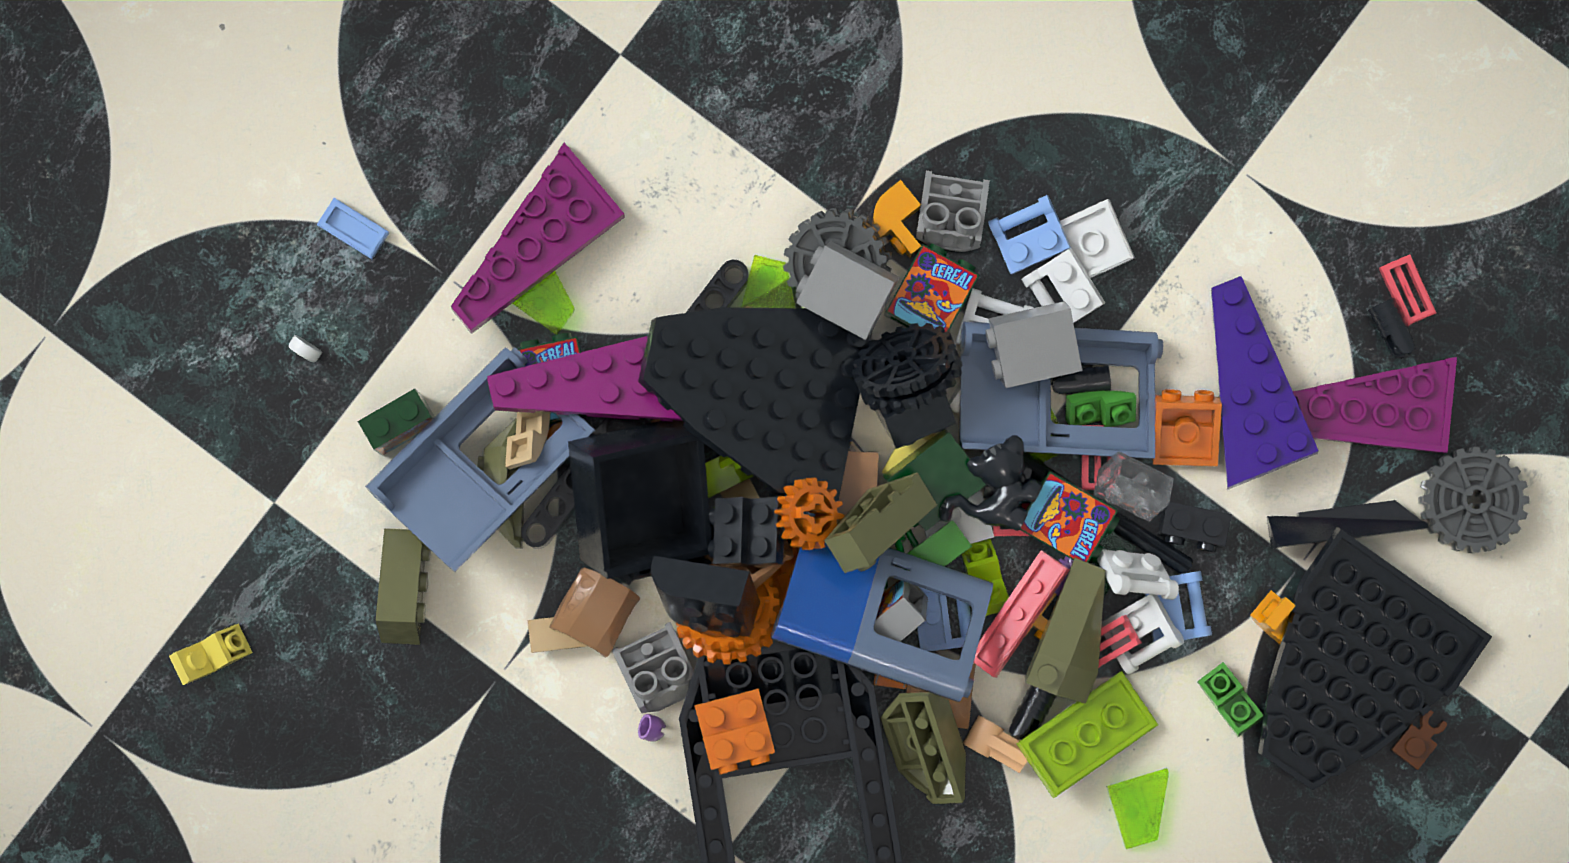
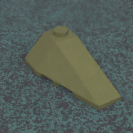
(1070, 644)

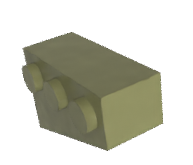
(879, 521)
(402, 587)

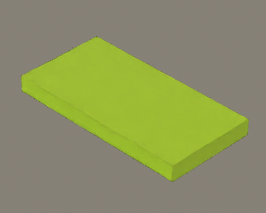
(1087, 734)

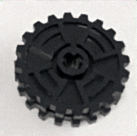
(907, 368)

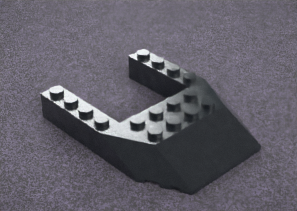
(814, 715)

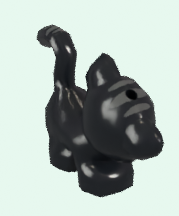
(999, 469)

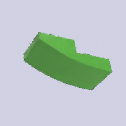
(1109, 407)
(942, 545)
(1230, 699)

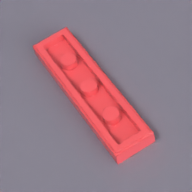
(1019, 613)

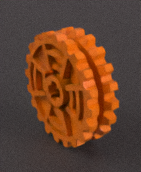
(718, 646)

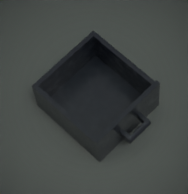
(640, 498)

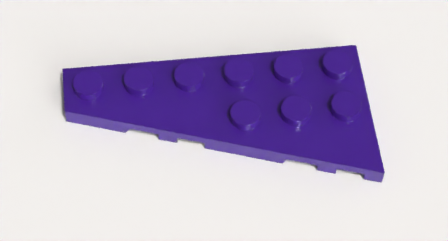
(1258, 406)

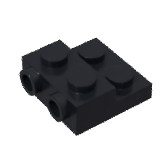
(746, 532)

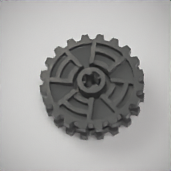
(840, 228)
(1499, 496)

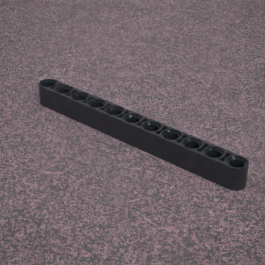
(561, 490)

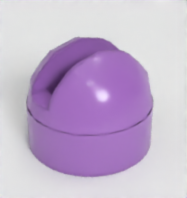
(650, 728)

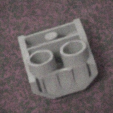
(952, 212)
(655, 669)

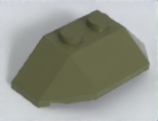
(493, 465)
(927, 745)

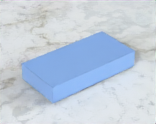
(353, 228)

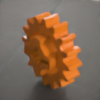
(815, 498)

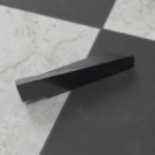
(1356, 520)

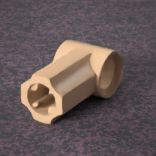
(991, 741)

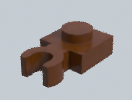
(1416, 743)

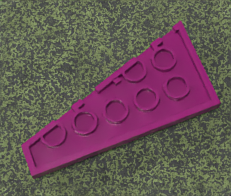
(545, 232)
(588, 383)
(1385, 409)

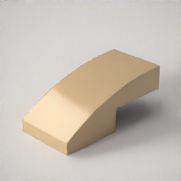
(529, 439)
(546, 639)

